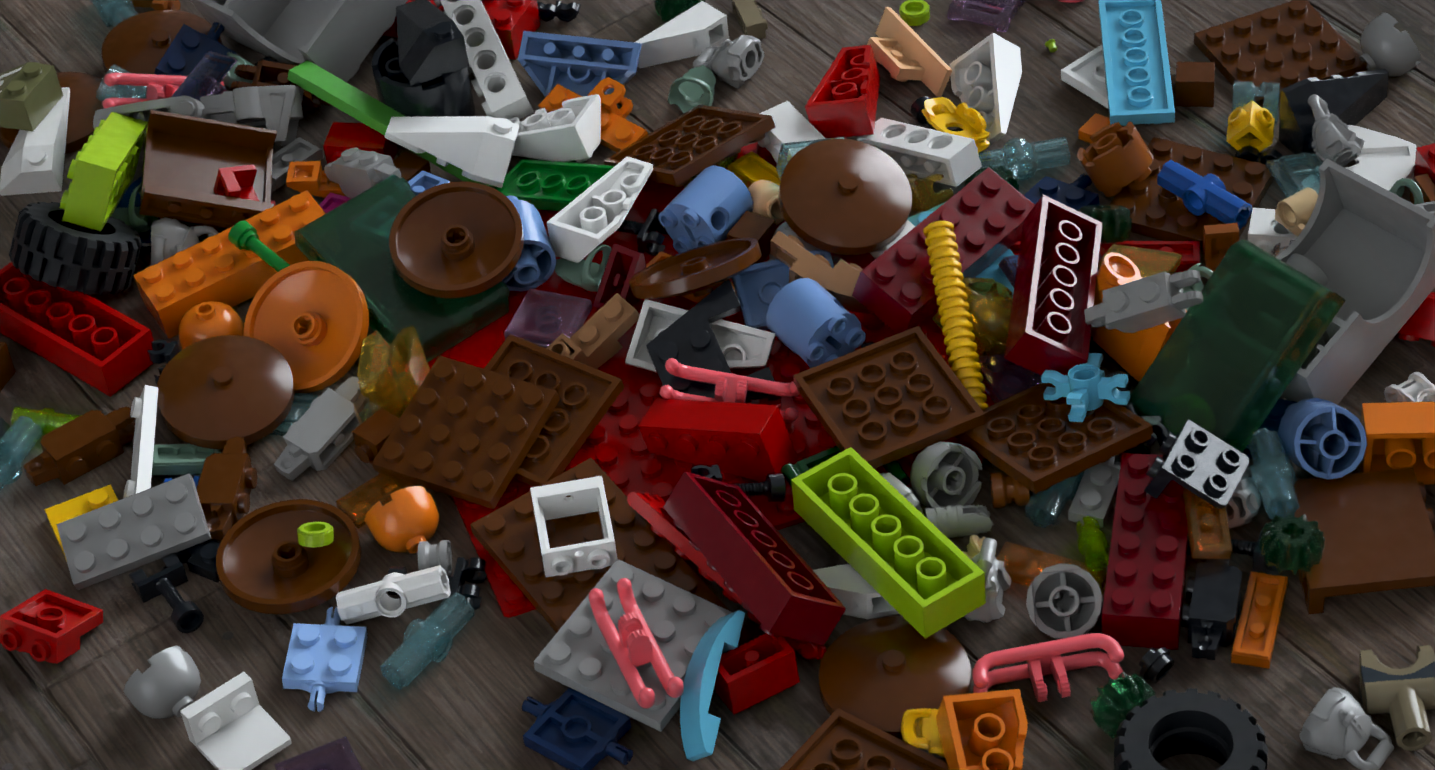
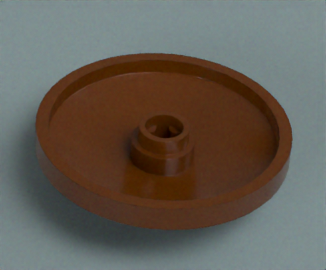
(144, 38)
(81, 110)
(845, 196)
(456, 239)
(695, 269)
(225, 391)
(272, 573)
(891, 668)

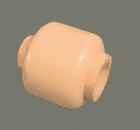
(766, 200)

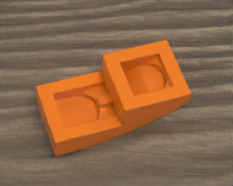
(311, 177)

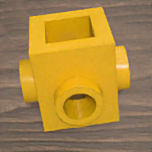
(1251, 127)

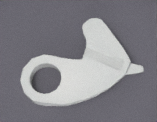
(1383, 157)

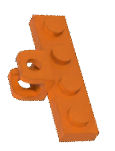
(615, 129)

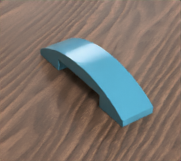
(698, 726)

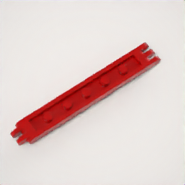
(651, 509)

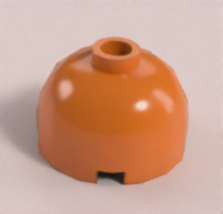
(209, 321)
(404, 520)

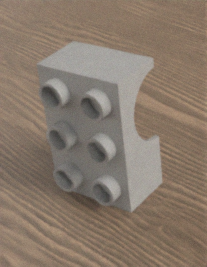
(325, 32)
(1377, 259)

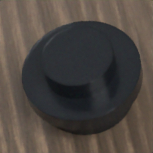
(1155, 664)

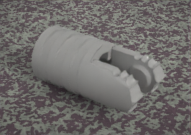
(960, 520)

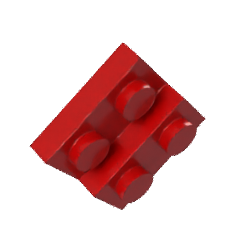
(48, 626)

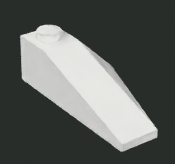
(988, 81)
(561, 134)
(472, 143)
(38, 156)
(597, 210)
(739, 343)

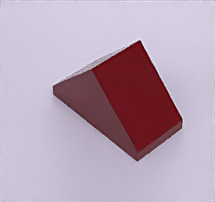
(620, 268)

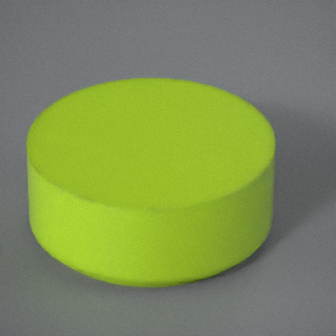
(915, 12)
(315, 534)

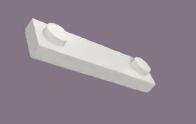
(144, 411)

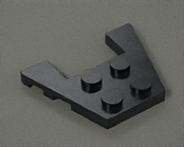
(694, 344)

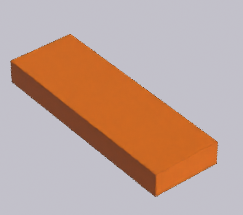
(1259, 620)

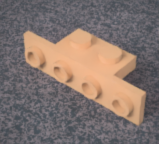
(907, 54)

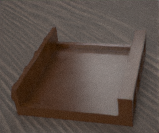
(184, 162)
(1373, 534)

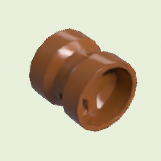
(1006, 489)

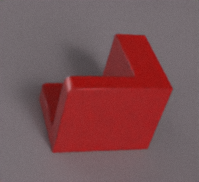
(236, 182)

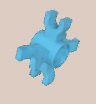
(1085, 387)

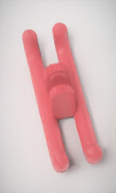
(157, 86)
(728, 387)
(633, 645)
(1046, 659)

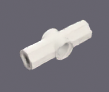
(413, 588)

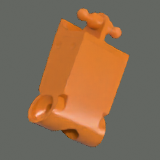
(1130, 350)

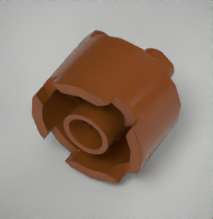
(1116, 158)

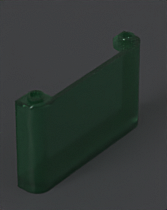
(358, 243)
(1237, 346)

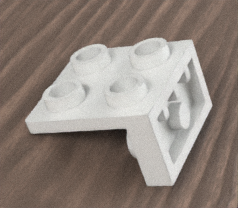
(233, 727)

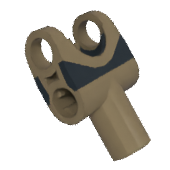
(1401, 693)

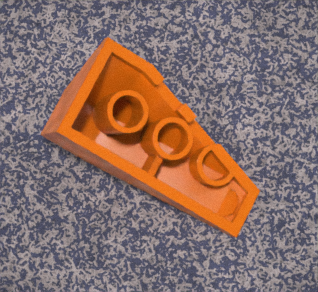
(983, 730)

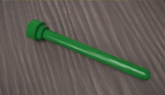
(245, 236)

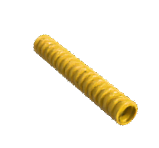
(953, 308)

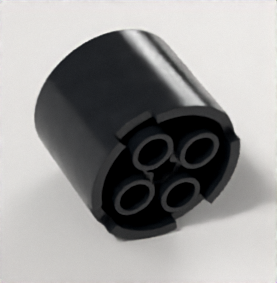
(434, 98)

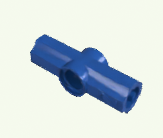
(1204, 194)

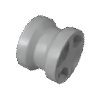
(435, 555)

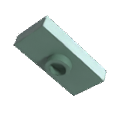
(179, 459)

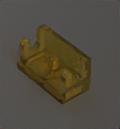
(922, 192)

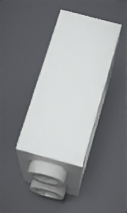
(586, 497)

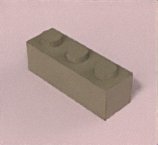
(750, 18)

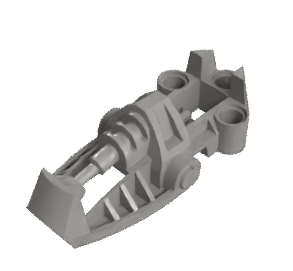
(261, 107)

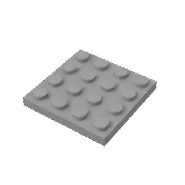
(585, 663)

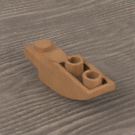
(837, 281)
(599, 336)

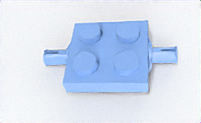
(324, 658)

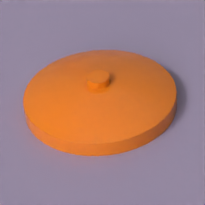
(313, 319)

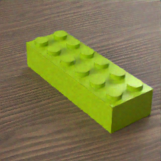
(103, 171)
(889, 542)

